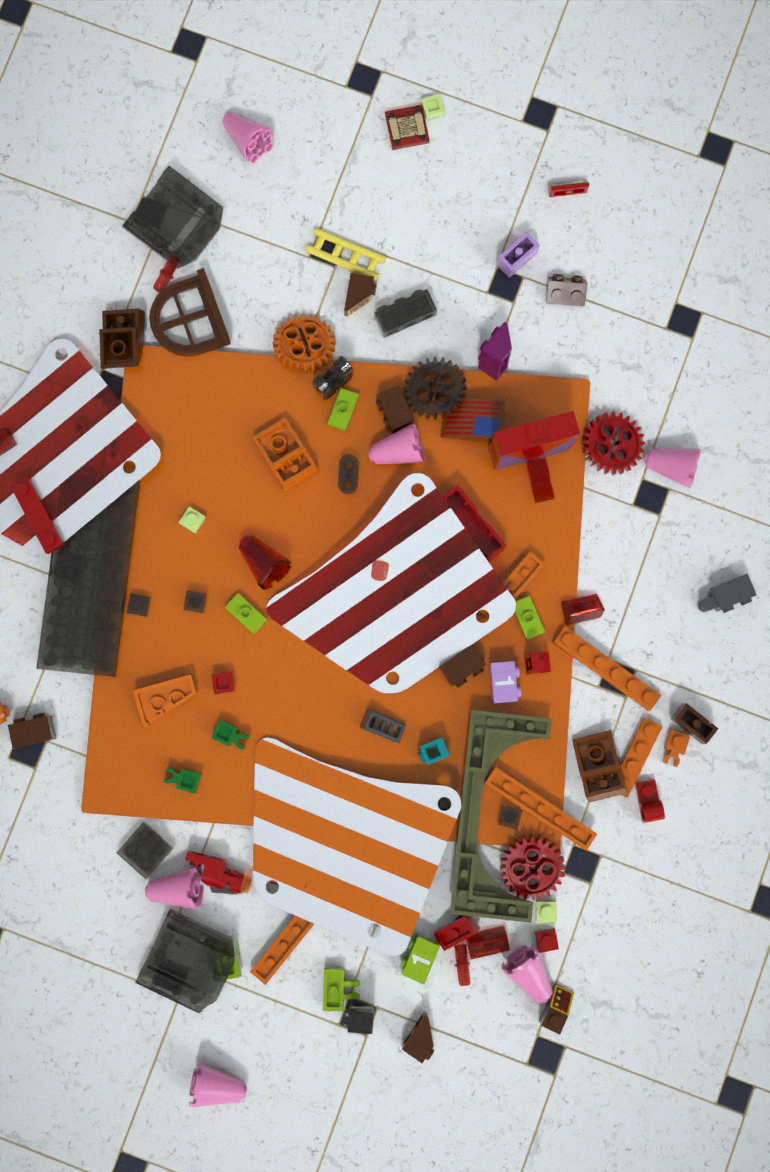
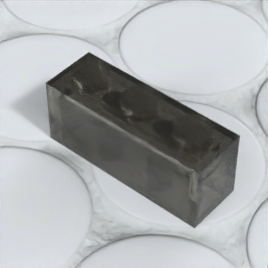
(405, 313)

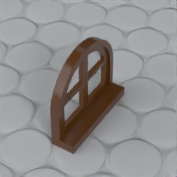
(211, 310)

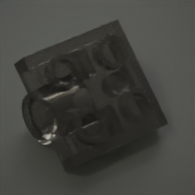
(145, 850)

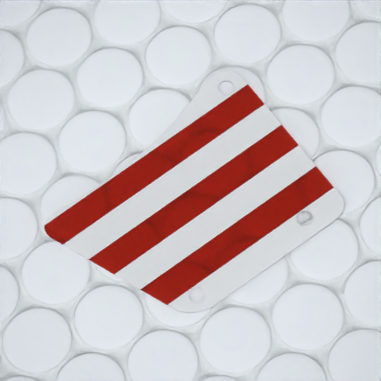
(69, 444)
(413, 616)

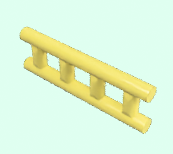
(340, 243)

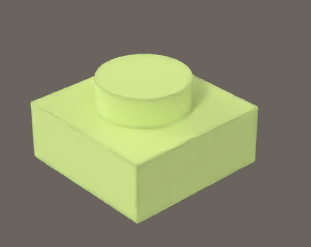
(432, 106)
(192, 520)
(546, 911)

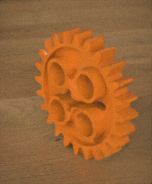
(286, 348)

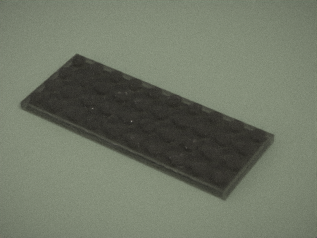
(89, 593)

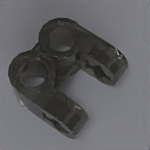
(335, 378)

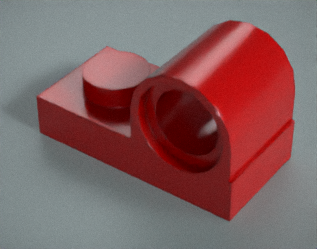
(537, 663)
(648, 800)
(456, 931)

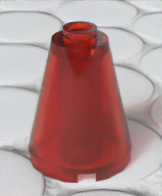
(263, 561)

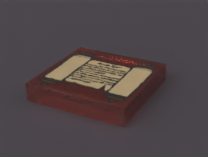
(407, 127)

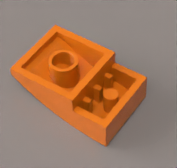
(285, 454)

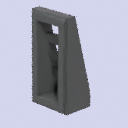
(367, 718)

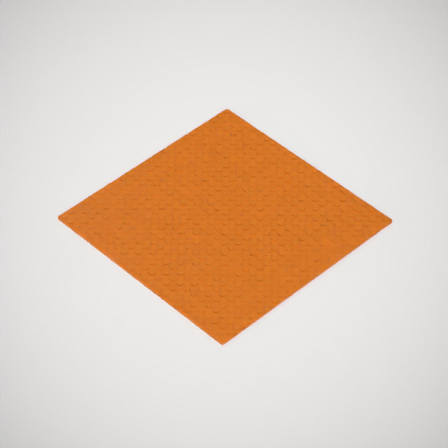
(204, 423)

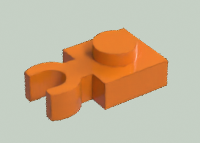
(676, 744)

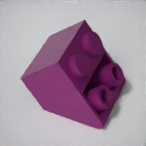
(496, 352)

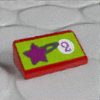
(568, 188)

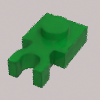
(226, 734)
(185, 780)

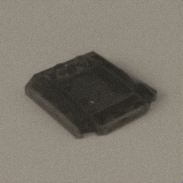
(176, 219)
(188, 962)

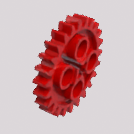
(596, 437)
(546, 878)

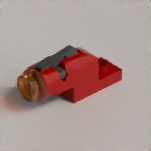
(218, 876)

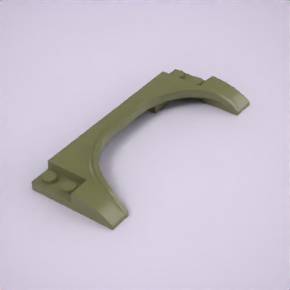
(472, 887)

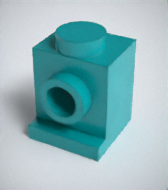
(441, 751)

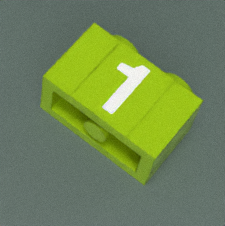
(420, 958)

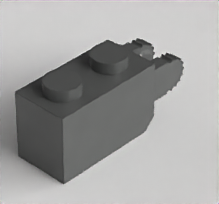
(728, 594)

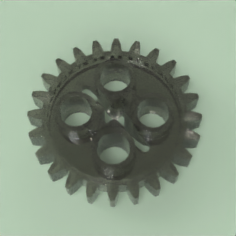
(451, 391)

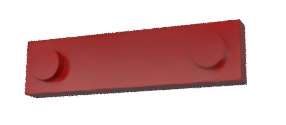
(37, 515)

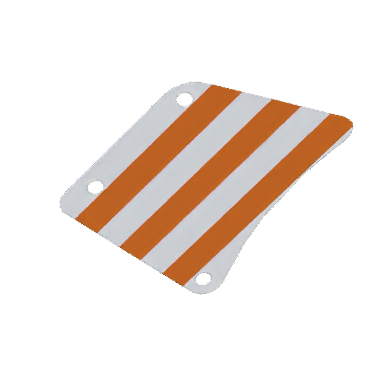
(354, 841)

